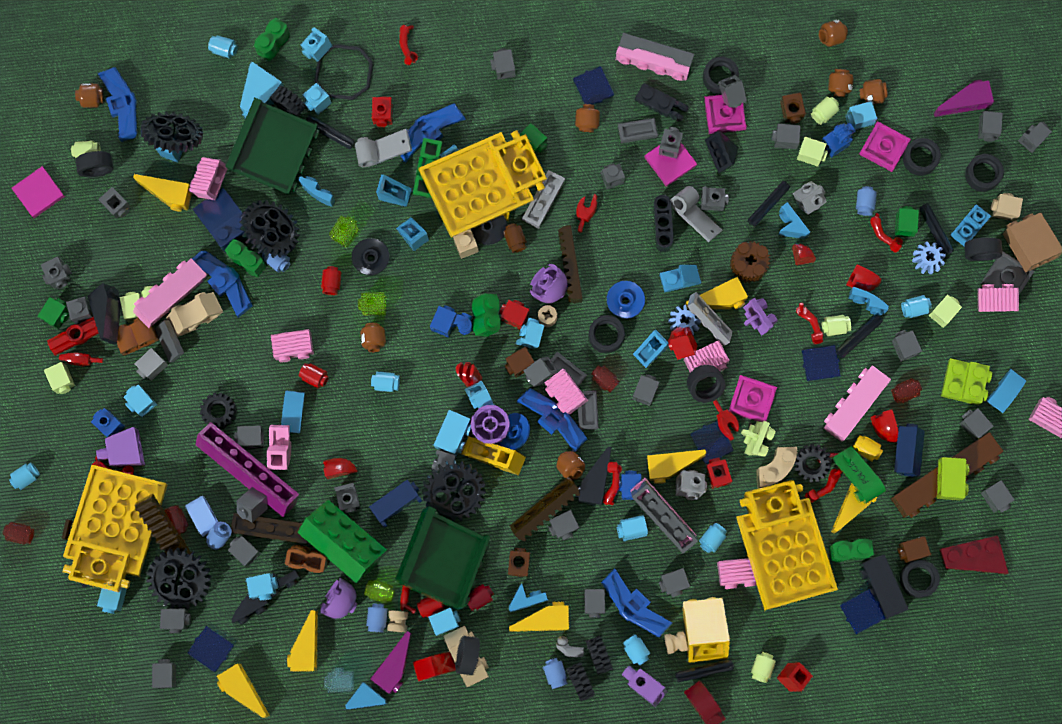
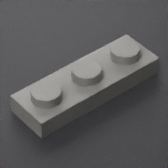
(543, 199)
(709, 319)

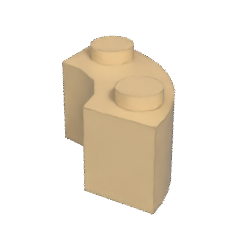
(198, 311)
(779, 467)
(453, 640)

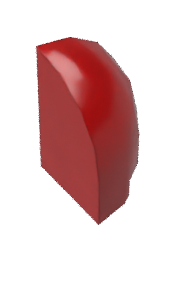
(803, 254)
(863, 279)
(885, 426)
(338, 467)

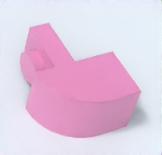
(280, 447)

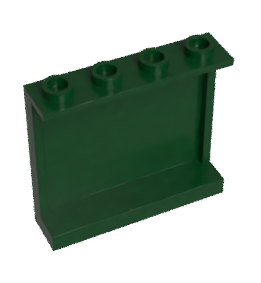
(272, 147)
(442, 559)

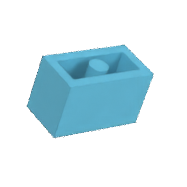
(452, 433)

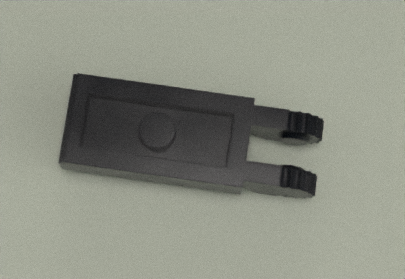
(660, 102)

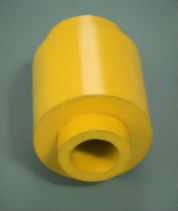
(867, 448)

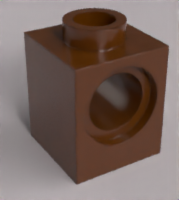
(792, 100)
(518, 362)
(914, 549)
(519, 571)

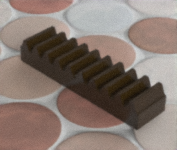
(570, 264)
(544, 508)
(160, 525)
(268, 529)

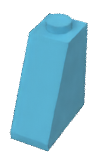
(258, 85)

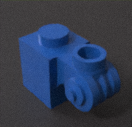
(838, 139)
(446, 319)

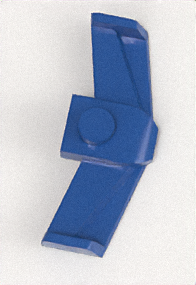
(121, 103)
(430, 125)
(224, 281)
(553, 418)
(634, 605)

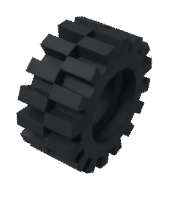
(288, 101)
(212, 400)
(807, 472)
(599, 655)
(580, 682)

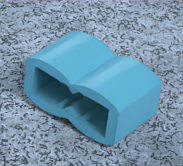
(632, 528)

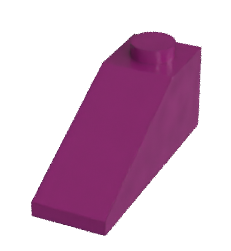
(971, 98)
(393, 668)

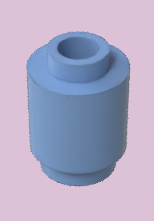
(866, 201)
(277, 263)
(218, 535)
(377, 618)
(555, 673)

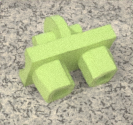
(755, 436)

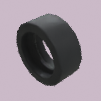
(718, 61)
(926, 143)
(994, 163)
(94, 164)
(983, 249)
(609, 320)
(710, 394)
(935, 578)
(467, 655)

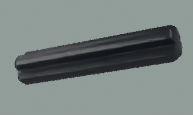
(332, 133)
(769, 203)
(936, 229)
(859, 336)
(705, 670)

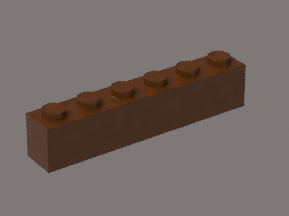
(925, 489)

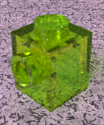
(344, 231)
(372, 303)

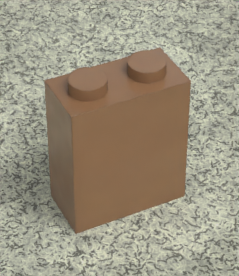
(1032, 241)

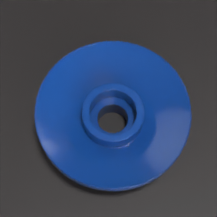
(627, 290)
(518, 432)

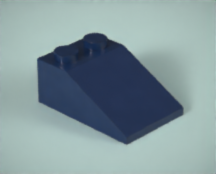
(221, 218)

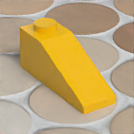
(170, 192)
(725, 295)
(494, 455)
(668, 465)
(850, 508)
(548, 619)
(304, 650)
(238, 686)

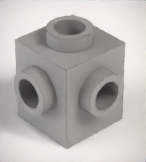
(810, 197)
(690, 484)

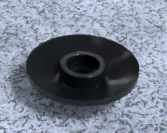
(492, 235)
(367, 248)

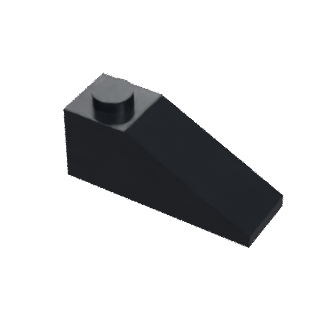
(106, 311)
(593, 484)

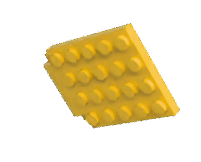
(483, 181)
(107, 531)
(784, 545)

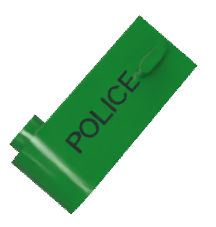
(860, 475)

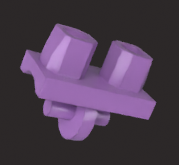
(757, 317)

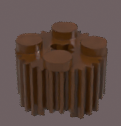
(757, 254)

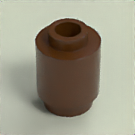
(515, 238)

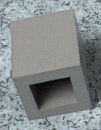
(150, 365)

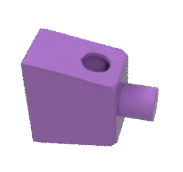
(123, 449)
(650, 691)

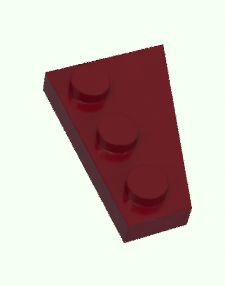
(978, 555)

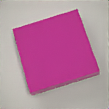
(722, 117)
(884, 146)
(669, 168)
(38, 192)
(752, 399)

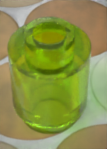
(379, 591)

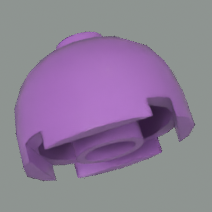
(549, 284)
(490, 424)
(340, 600)

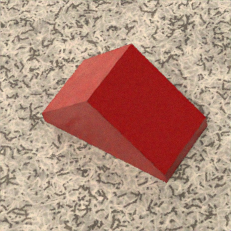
(434, 666)

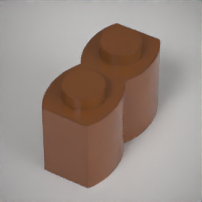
(135, 337)
(303, 557)

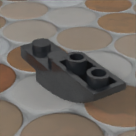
(251, 606)

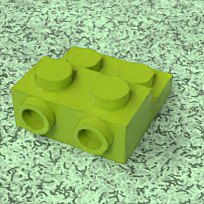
(966, 381)

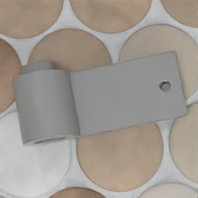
(383, 149)
(685, 205)

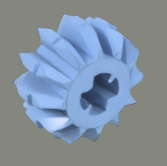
(932, 264)
(686, 314)

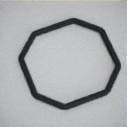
(368, 78)

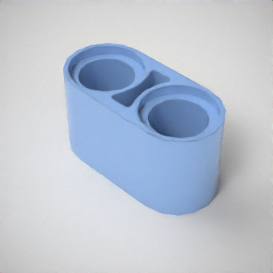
(201, 515)

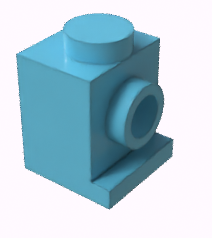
(316, 45)
(530, 334)
(478, 395)

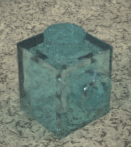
(339, 680)

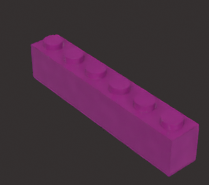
(246, 468)

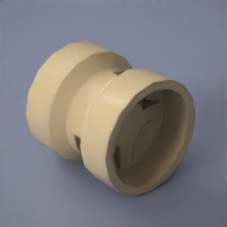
(397, 621)
(676, 642)

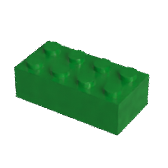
(342, 541)

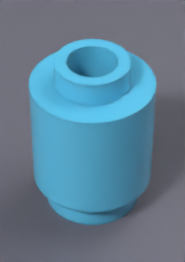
(222, 46)
(916, 306)
(385, 381)
(24, 476)
(713, 538)
(636, 650)

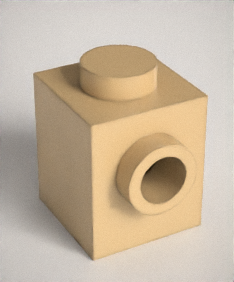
(1006, 207)
(465, 244)

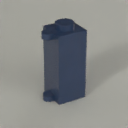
(909, 450)
(395, 501)

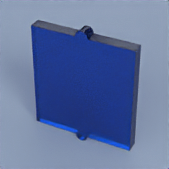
(593, 86)
(820, 363)
(712, 440)
(862, 611)
(210, 649)

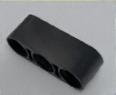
(666, 215)

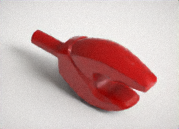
(585, 214)
(79, 359)
(725, 418)

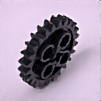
(160, 133)
(269, 229)
(469, 498)
(162, 574)

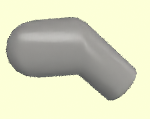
(567, 650)

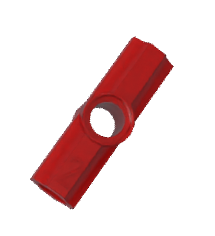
(66, 339)

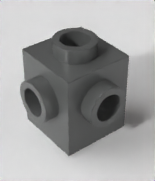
(56, 273)

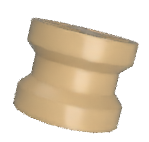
(547, 319)

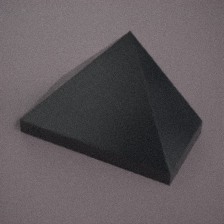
(722, 151)

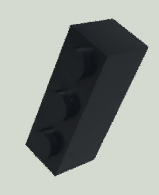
(883, 586)

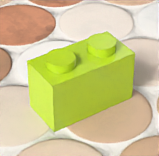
(952, 478)

